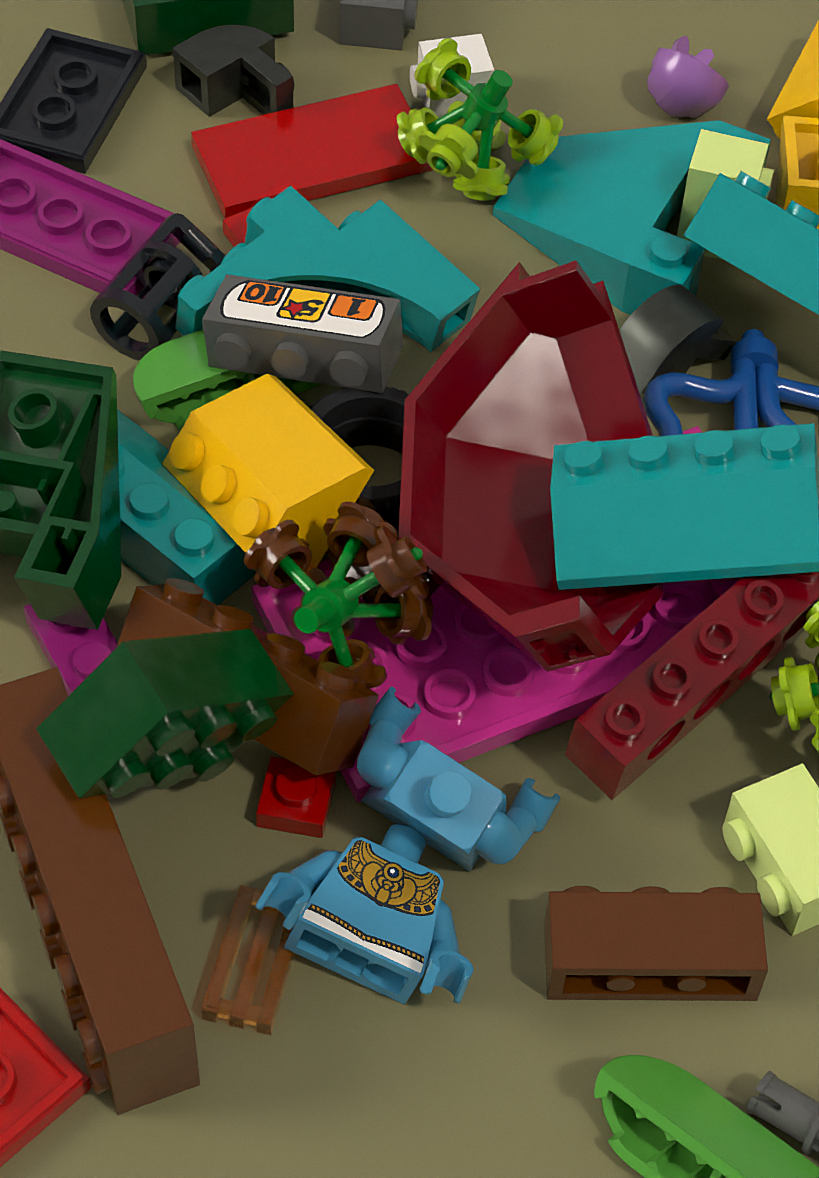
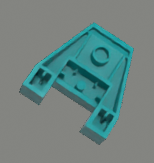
(609, 207)

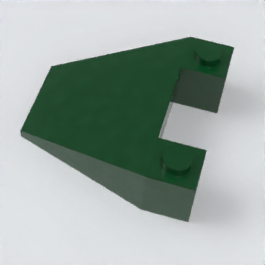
(60, 484)

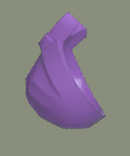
(685, 82)

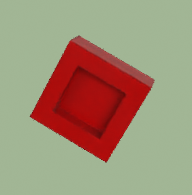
(295, 799)

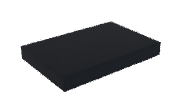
(69, 97)

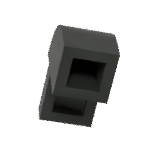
(231, 65)
(671, 333)

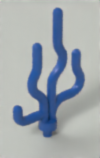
(751, 387)

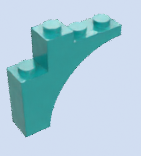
(365, 255)

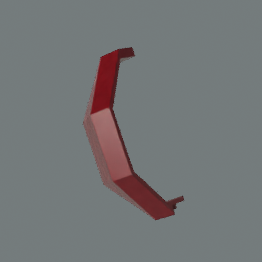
(478, 459)

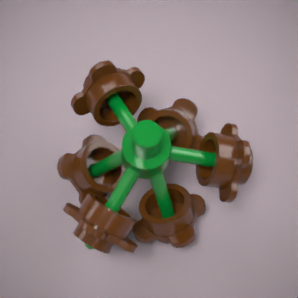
(329, 603)

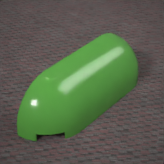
(178, 379)
(682, 1128)

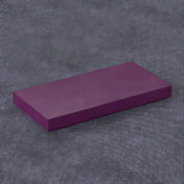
(71, 220)

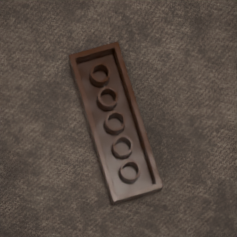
(91, 913)

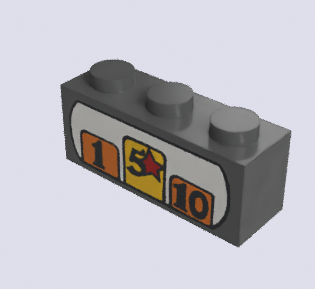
(303, 333)

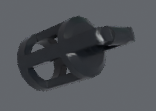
(163, 274)

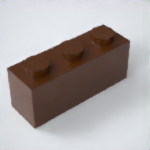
(654, 945)

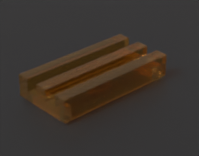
(241, 1011)

